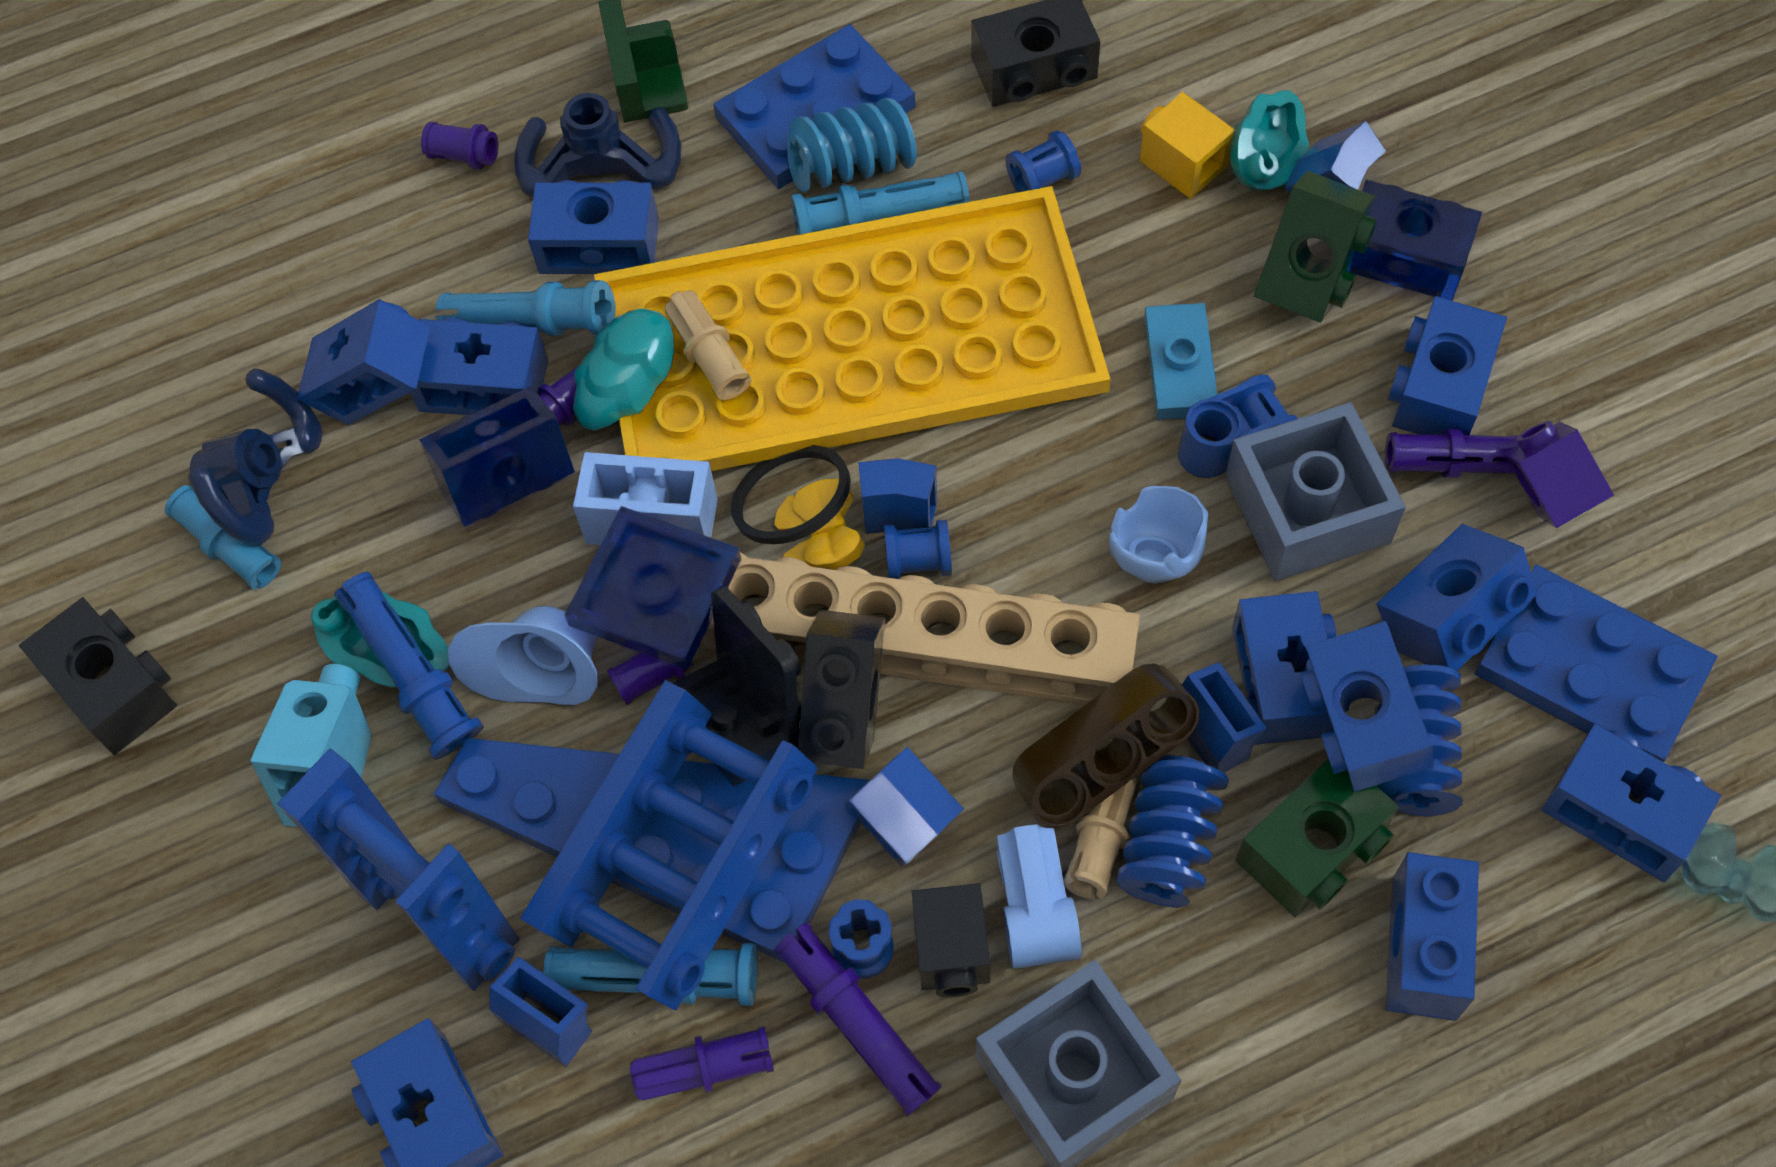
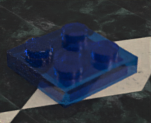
(652, 587)

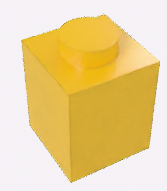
(1185, 144)

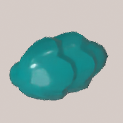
(1269, 140)
(623, 368)
(346, 645)

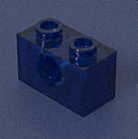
(1416, 241)
(497, 456)

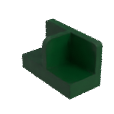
(642, 64)

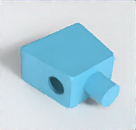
(305, 725)

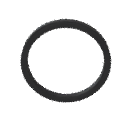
(811, 525)

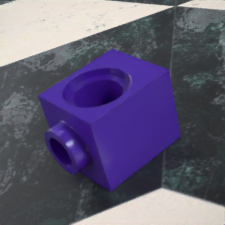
(1557, 472)

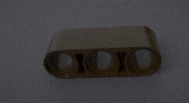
(1137, 743)

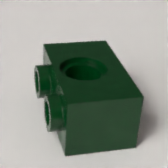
(1292, 273)
(1294, 868)

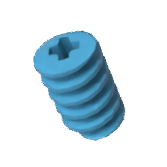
(850, 139)

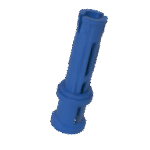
(421, 687)

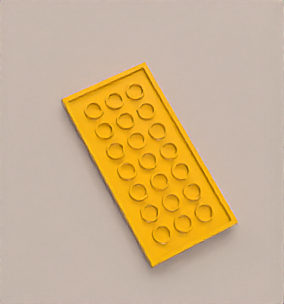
(872, 331)

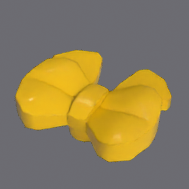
(832, 544)

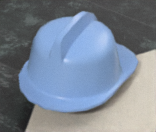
(526, 659)

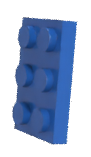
(820, 79)
(1597, 664)

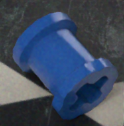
(1044, 163)
(918, 549)
(862, 916)

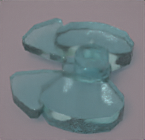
(1715, 869)

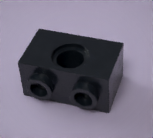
(1034, 50)
(73, 653)
(841, 688)

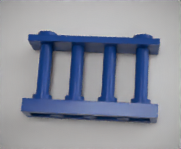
(617, 815)
(380, 864)

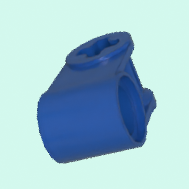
(1227, 417)

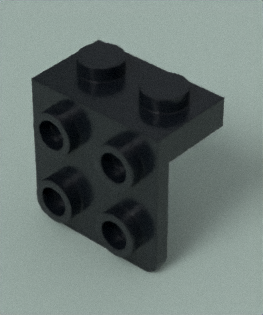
(750, 683)

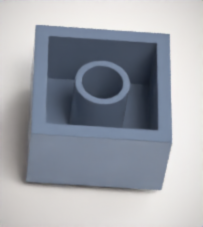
(1314, 491)
(1076, 1067)

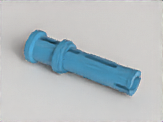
(866, 205)
(549, 308)
(726, 972)

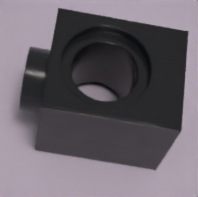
(951, 939)

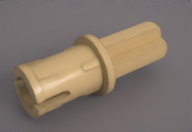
(707, 345)
(1098, 844)

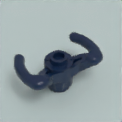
(596, 147)
(249, 463)

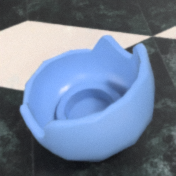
(1159, 534)

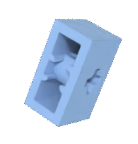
(659, 487)

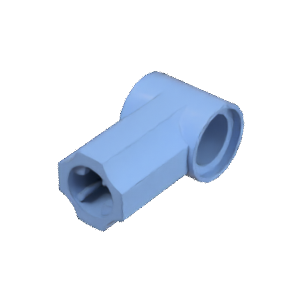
(1038, 915)

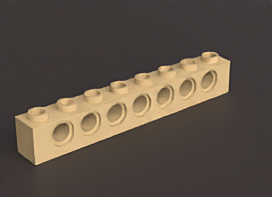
(965, 655)

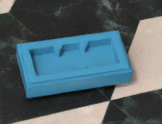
(1179, 358)

